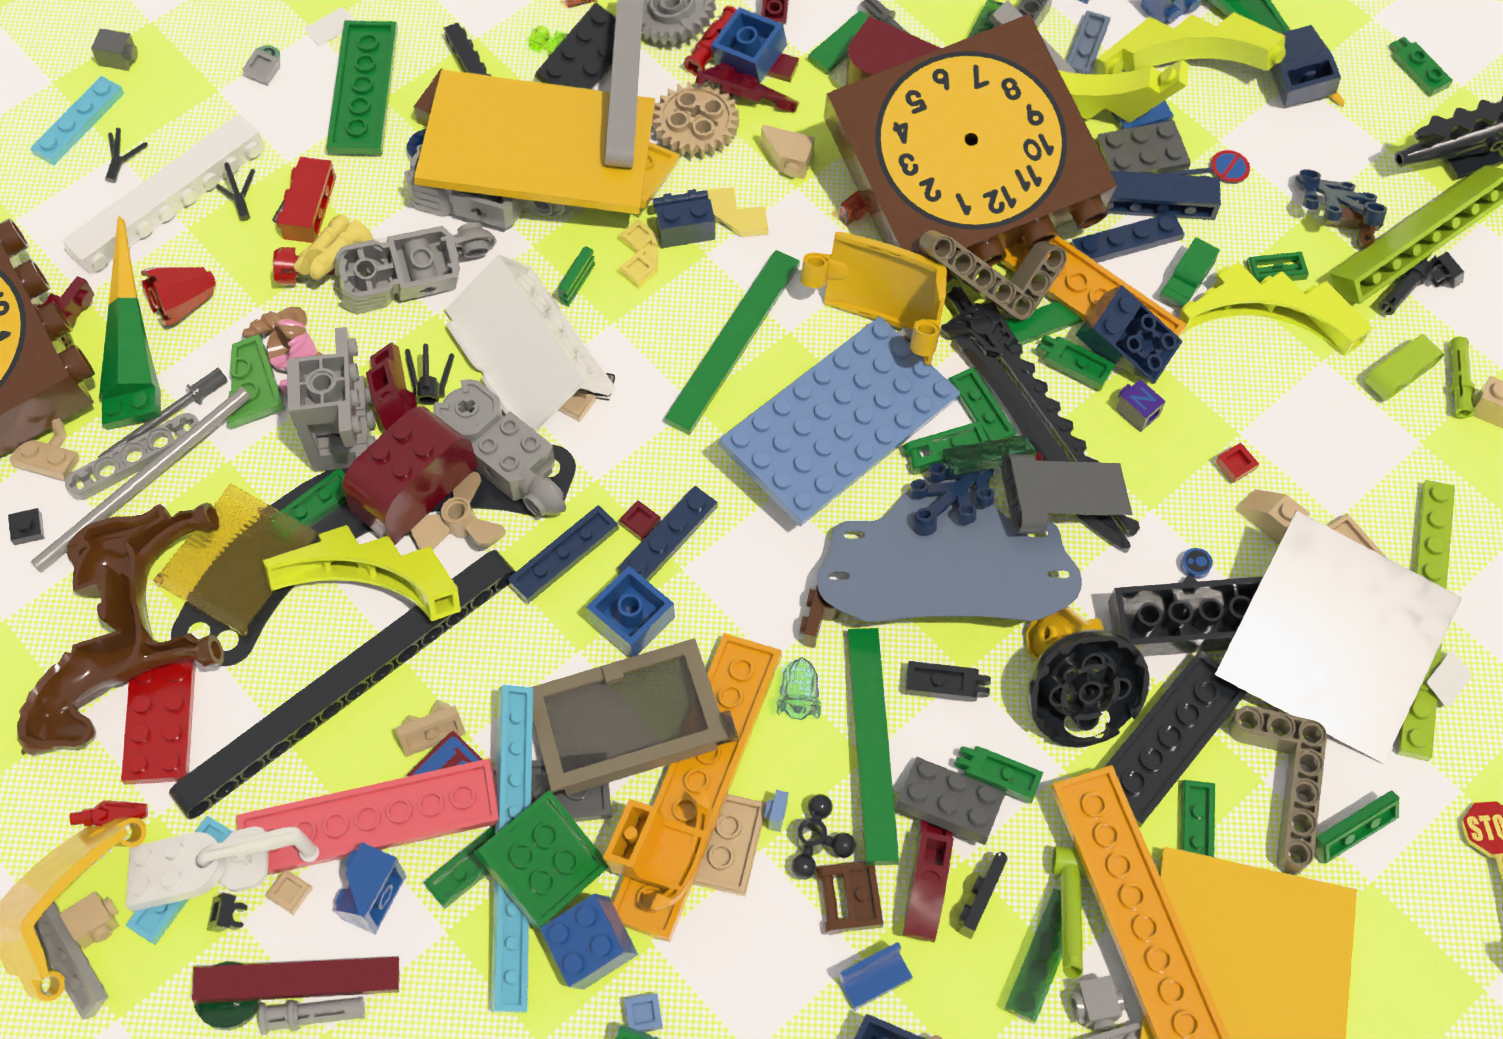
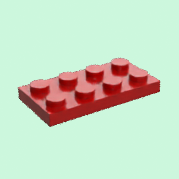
(159, 724)

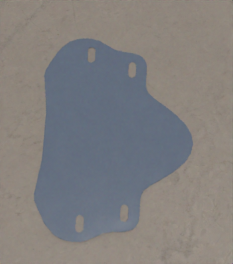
(950, 573)

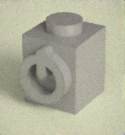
(1097, 1003)

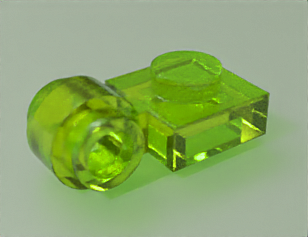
(541, 40)

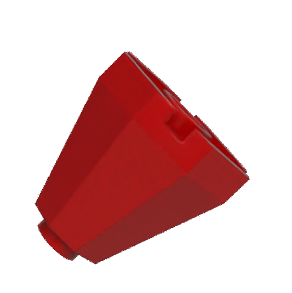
(176, 290)

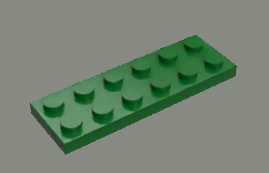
(362, 87)

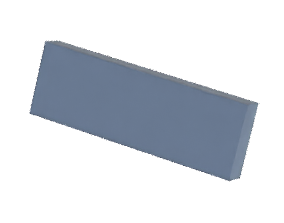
(1088, 42)

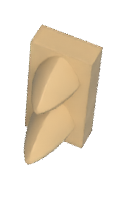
(426, 732)

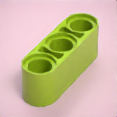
(1404, 367)

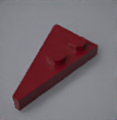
(744, 86)

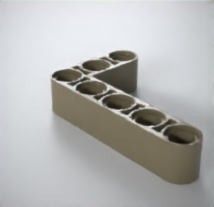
(1009, 292)
(1296, 778)

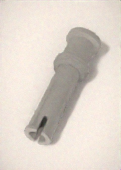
(295, 1015)

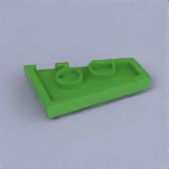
(253, 372)

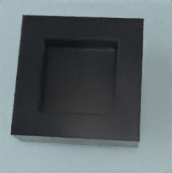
(26, 526)

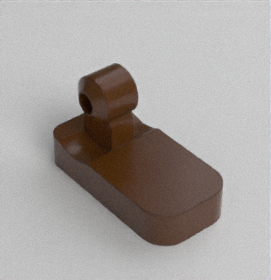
(1354, 220)

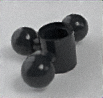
(841, 844)

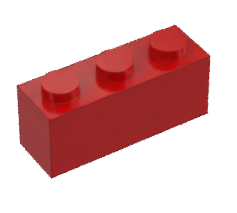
(306, 199)

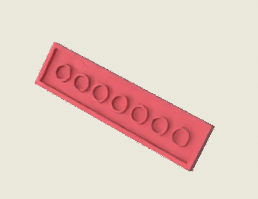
(383, 814)

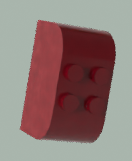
(881, 47)
(407, 473)

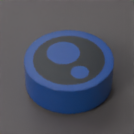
(1196, 563)

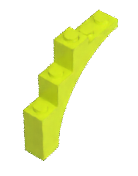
(1279, 298)
(378, 562)

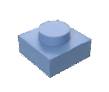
(776, 810)
(644, 1013)

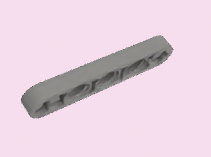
(119, 458)

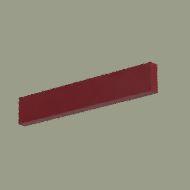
(296, 980)

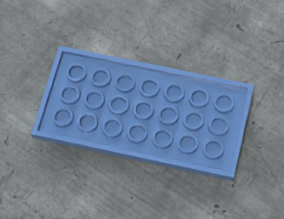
(838, 420)

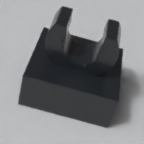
(1446, 271)
(222, 913)

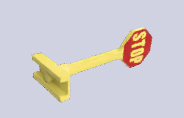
(1485, 829)

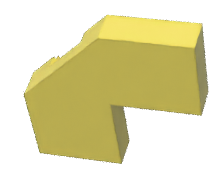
(743, 221)
(644, 262)

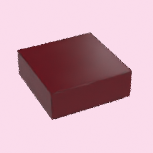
(784, 68)
(639, 520)

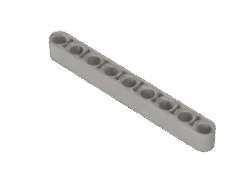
(624, 84)

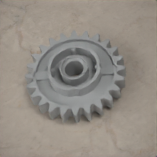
(676, 19)

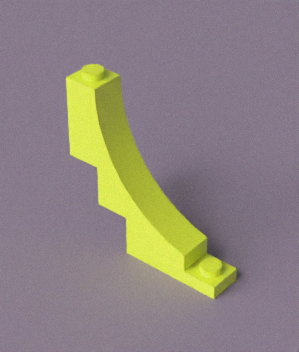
(1194, 38)
(1125, 93)

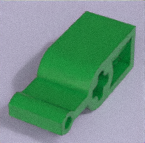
(1190, 272)

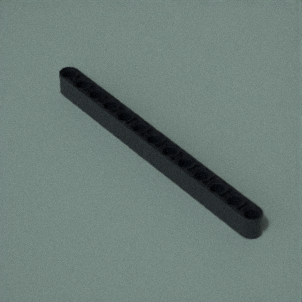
(333, 691)

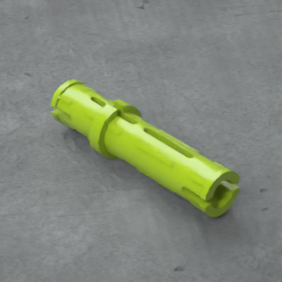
(1462, 387)

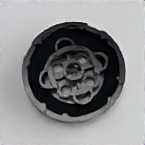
(1117, 686)

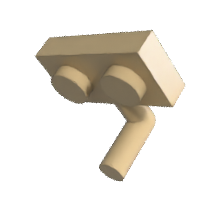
(47, 458)

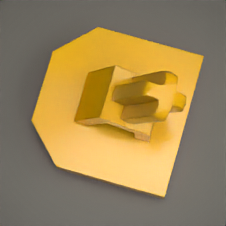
(1055, 626)

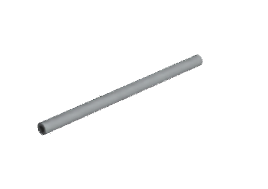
(144, 476)

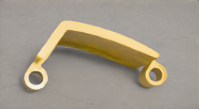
(882, 282)
(38, 889)

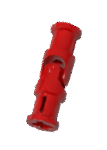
(703, 52)

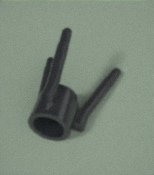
(427, 389)

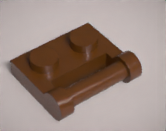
(860, 894)

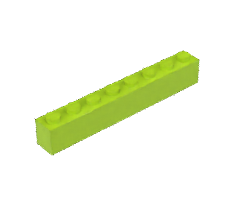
(1419, 236)

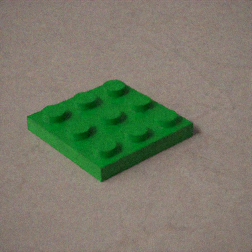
(542, 859)

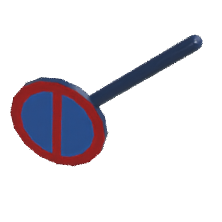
(1226, 164)

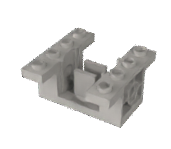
(333, 412)

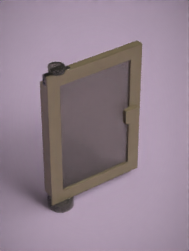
(627, 718)

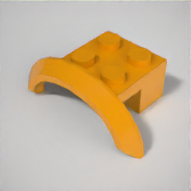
(659, 849)

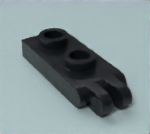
(946, 681)
(983, 889)

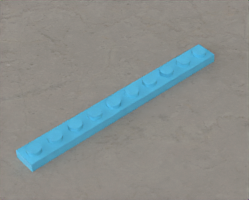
(513, 794)

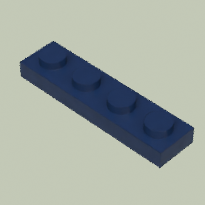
(1130, 238)
(670, 534)
(563, 554)

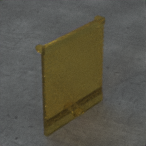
(226, 568)

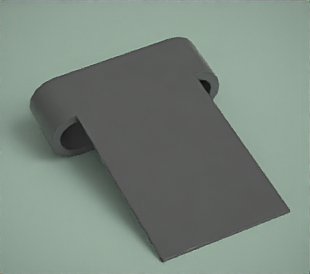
(1060, 488)

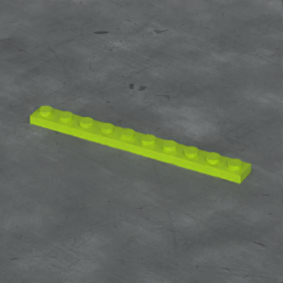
(1432, 563)

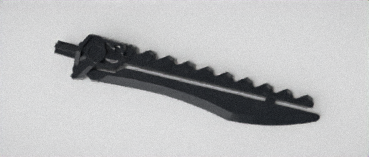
(988, 340)

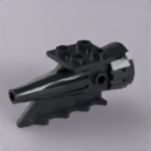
(1463, 141)

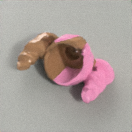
(287, 337)

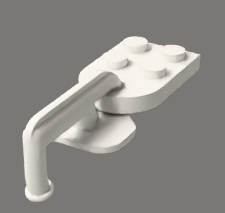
(172, 866)

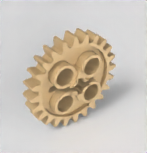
(695, 119)

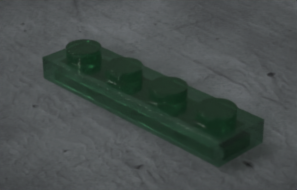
(1039, 964)

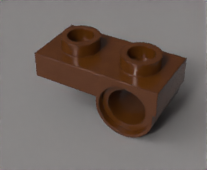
(819, 611)

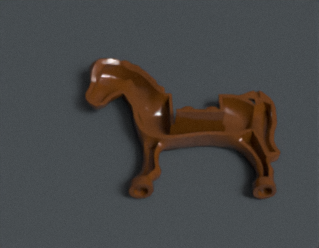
(112, 564)

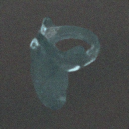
(799, 691)

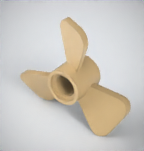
(436, 528)

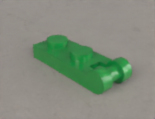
(935, 443)

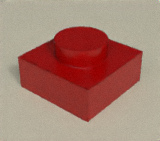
(1237, 462)

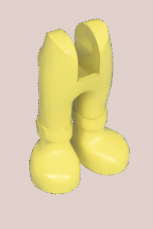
(320, 255)

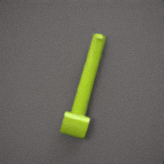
(1069, 866)

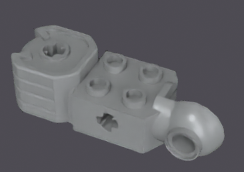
(480, 207)
(407, 265)
(504, 446)

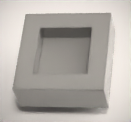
(261, 66)

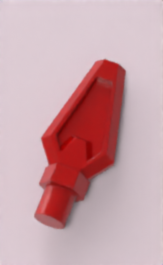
(108, 811)

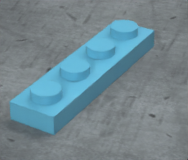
(77, 120)
(154, 921)

